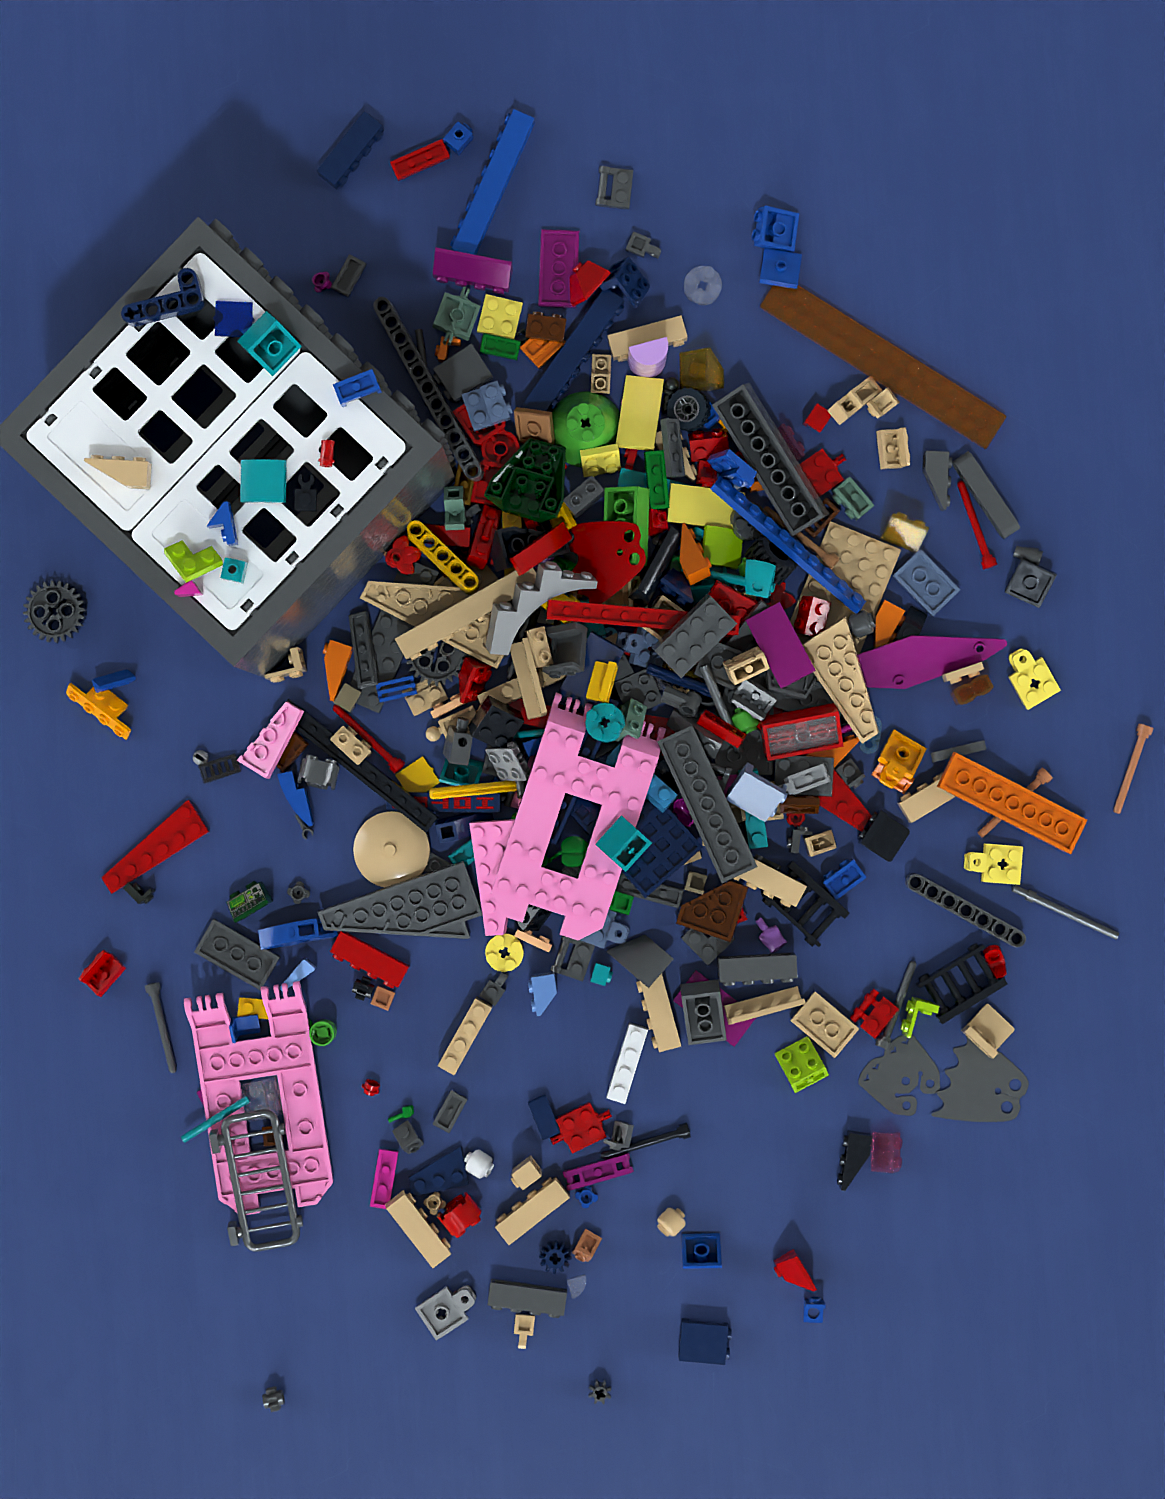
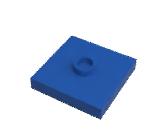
(780, 268)

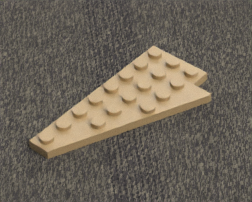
(422, 602)

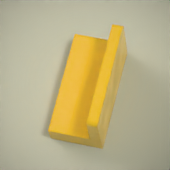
(602, 681)

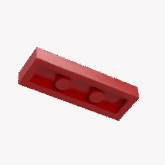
(420, 160)

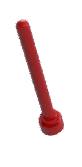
(987, 560)
(394, 763)

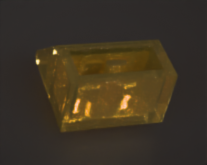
(904, 532)

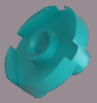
(594, 719)

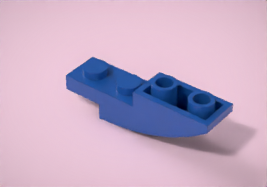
(293, 934)

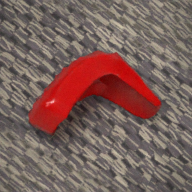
(995, 960)

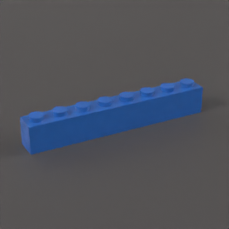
(494, 183)

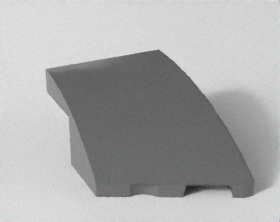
(642, 958)

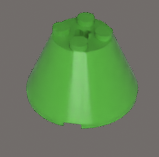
(583, 409)

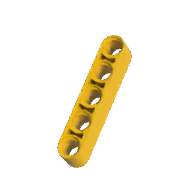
(441, 549)

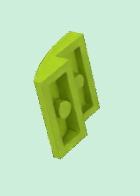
(722, 547)

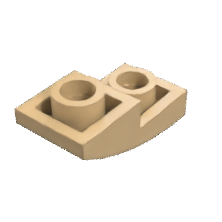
(600, 373)

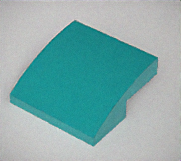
(263, 481)

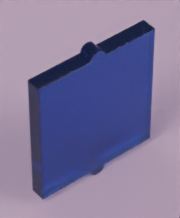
(233, 318)

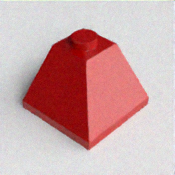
(585, 281)
(793, 1270)

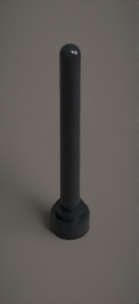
(681, 1132)

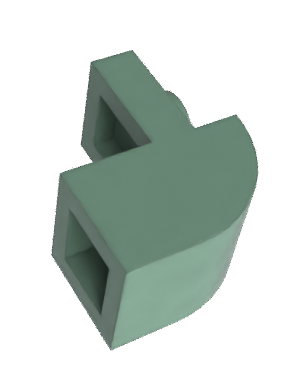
(454, 508)

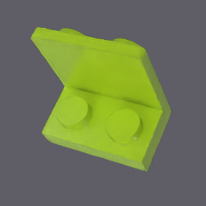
(912, 1008)
(801, 1064)

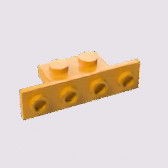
(104, 706)

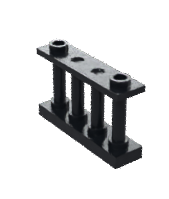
(822, 898)
(978, 992)

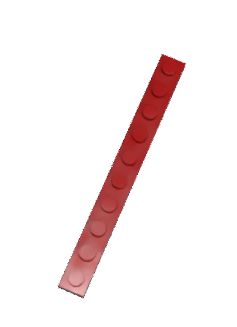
(619, 615)

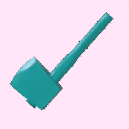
(757, 579)

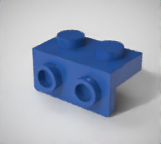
(843, 879)

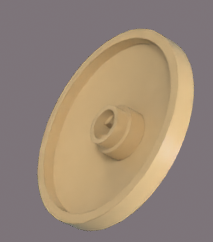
(391, 849)

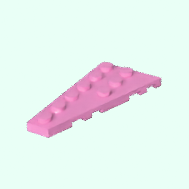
(489, 844)

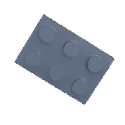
(926, 582)

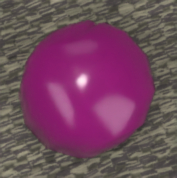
(682, 812)

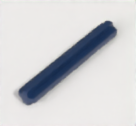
(672, 677)

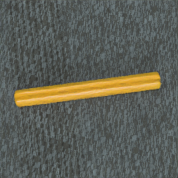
(472, 789)

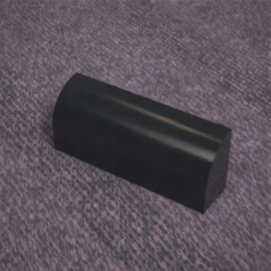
(656, 567)

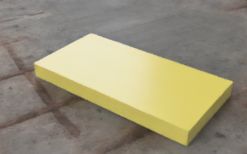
(640, 413)
(697, 507)

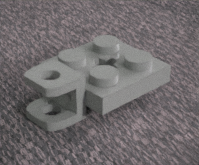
(453, 1303)

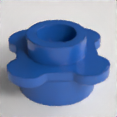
(586, 1201)

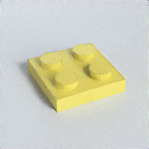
(499, 317)
(600, 460)

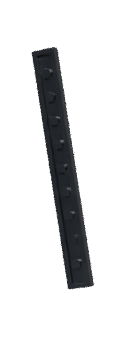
(367, 773)

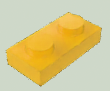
(251, 1006)

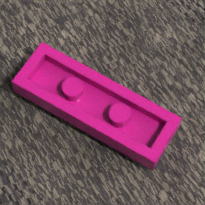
(384, 1178)

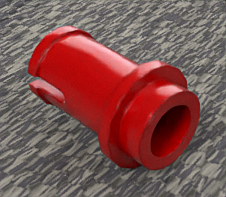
(326, 456)

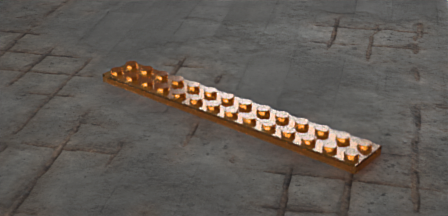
(884, 363)

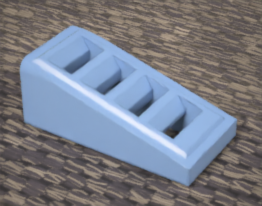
(300, 972)

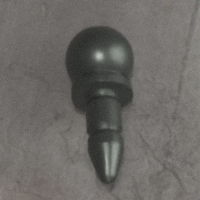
(671, 386)

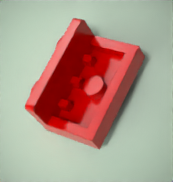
(707, 443)
(811, 616)
(102, 972)

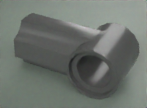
(686, 703)

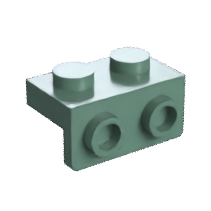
(852, 499)
(634, 717)

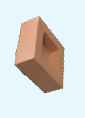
(383, 998)

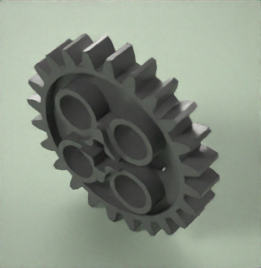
(42, 599)
(453, 659)

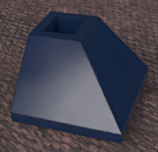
(677, 588)

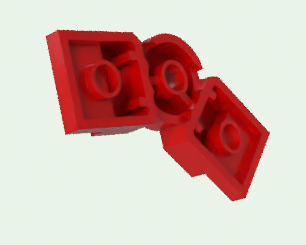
(488, 440)

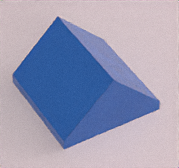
(701, 1250)

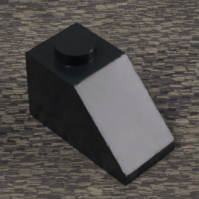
(912, 623)

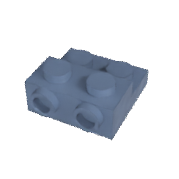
(487, 406)

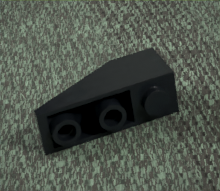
(856, 1153)

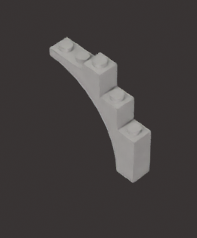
(527, 597)

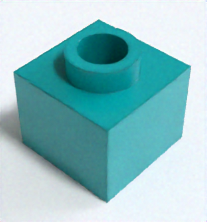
(239, 575)
(601, 974)

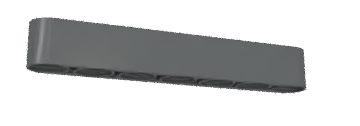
(972, 916)

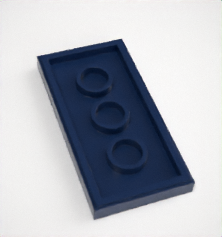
(598, 650)

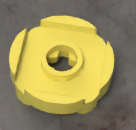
(514, 948)

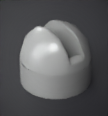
(202, 753)

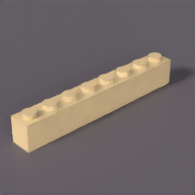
(460, 615)

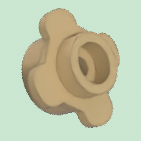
(434, 1198)

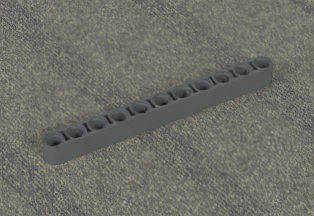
(422, 382)

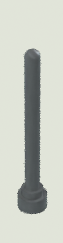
(154, 990)
(885, 1040)

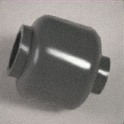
(861, 623)

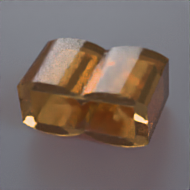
(967, 692)

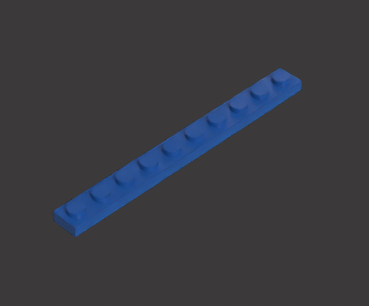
(788, 545)

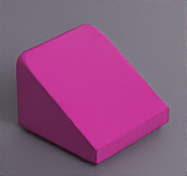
(188, 589)

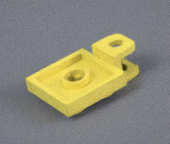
(1026, 671)
(988, 863)

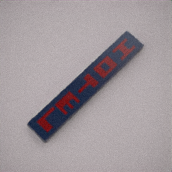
(474, 803)

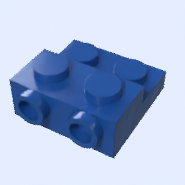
(775, 229)
(732, 469)

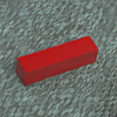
(721, 728)

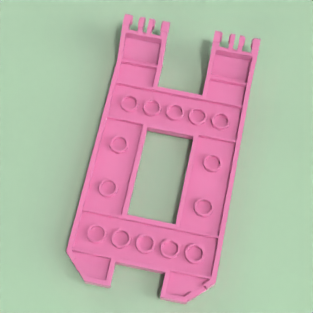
(561, 771)
(283, 1054)

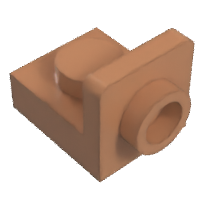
(586, 1246)

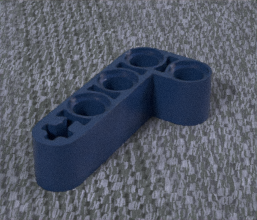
(163, 301)

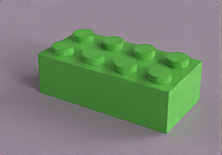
(631, 506)

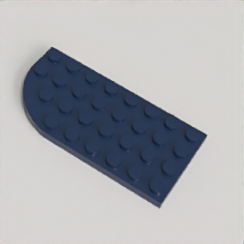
(670, 840)

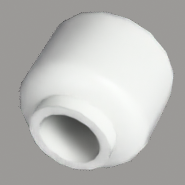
(479, 1163)

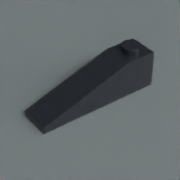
(511, 541)

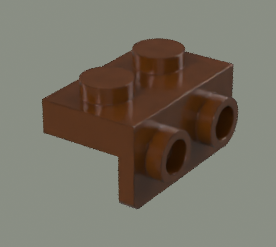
(546, 327)

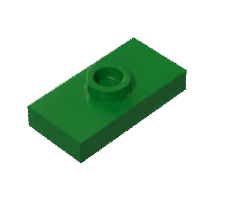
(500, 346)

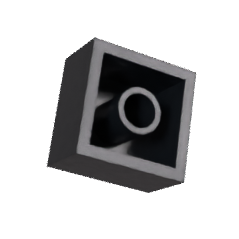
(495, 723)

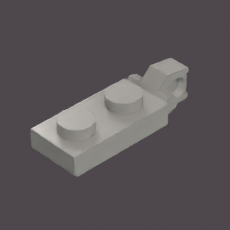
(806, 779)

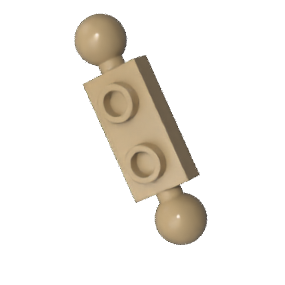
(434, 733)

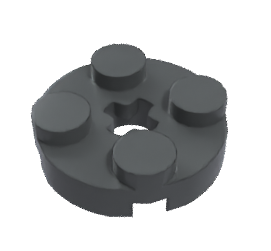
(741, 528)

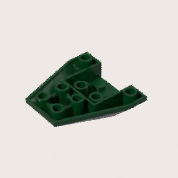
(531, 482)

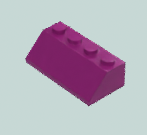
(472, 270)

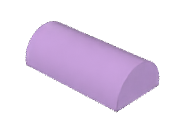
(648, 358)

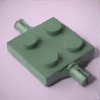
(456, 316)

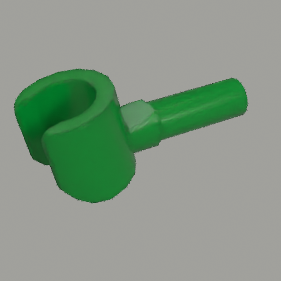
(407, 1112)

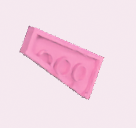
(269, 746)

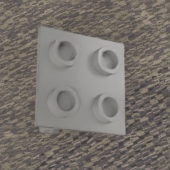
(509, 763)

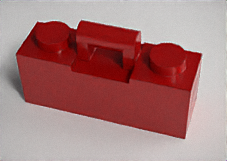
(483, 537)

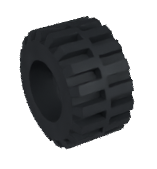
(768, 552)

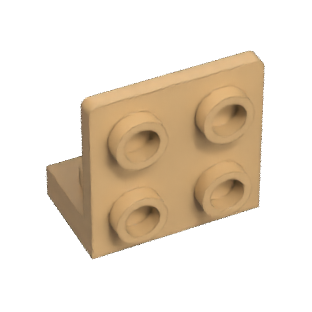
(296, 659)
(988, 1030)

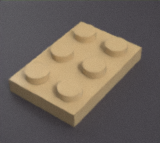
(824, 1024)

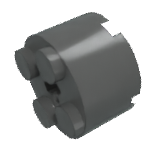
(318, 773)

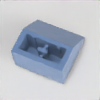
(544, 990)

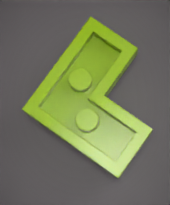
(192, 565)

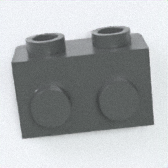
(753, 699)

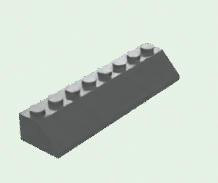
(770, 458)

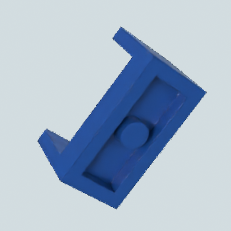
(356, 387)

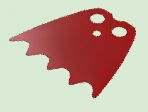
(597, 552)

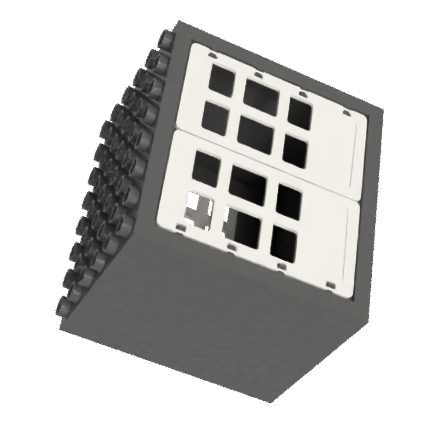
(383, 455)

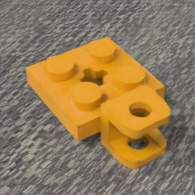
(895, 765)

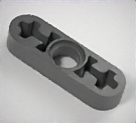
(962, 750)

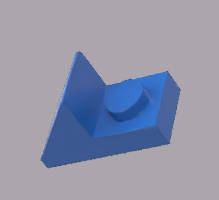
(225, 518)

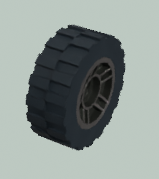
(683, 400)

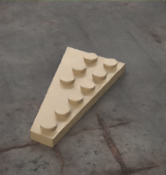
(842, 678)

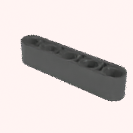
(985, 495)

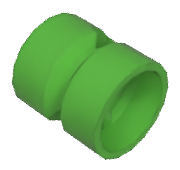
(323, 1032)

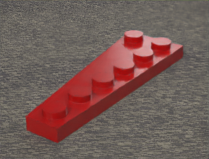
(167, 839)

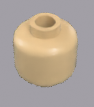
(671, 1222)

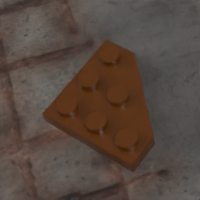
(715, 911)

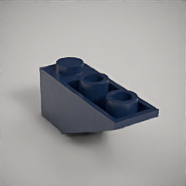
(458, 826)

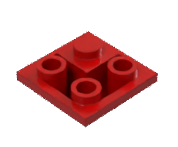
(473, 678)

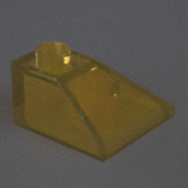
(701, 370)

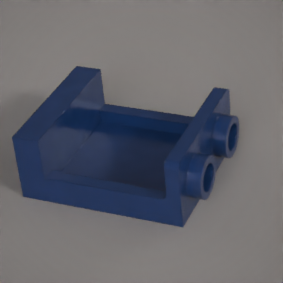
(704, 1342)

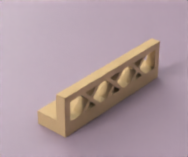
(528, 679)
(763, 1005)

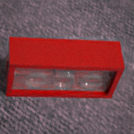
(801, 732)

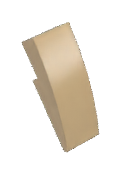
(854, 400)

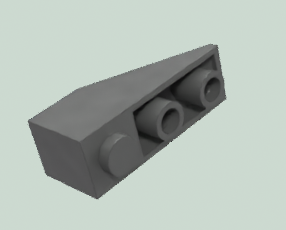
(936, 474)

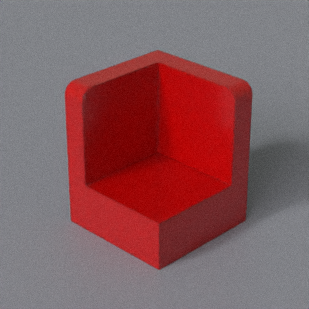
(817, 418)

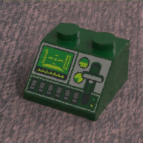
(248, 902)

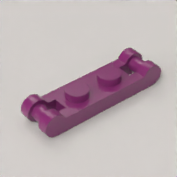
(598, 1171)

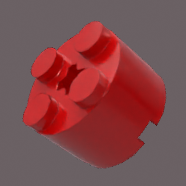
(460, 1214)

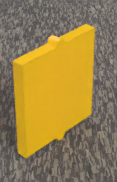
(417, 776)

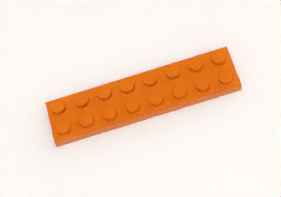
(1012, 803)

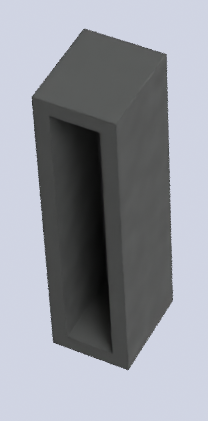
(527, 1297)

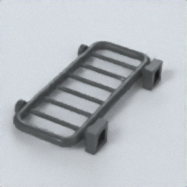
(242, 1231)

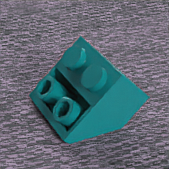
(623, 843)

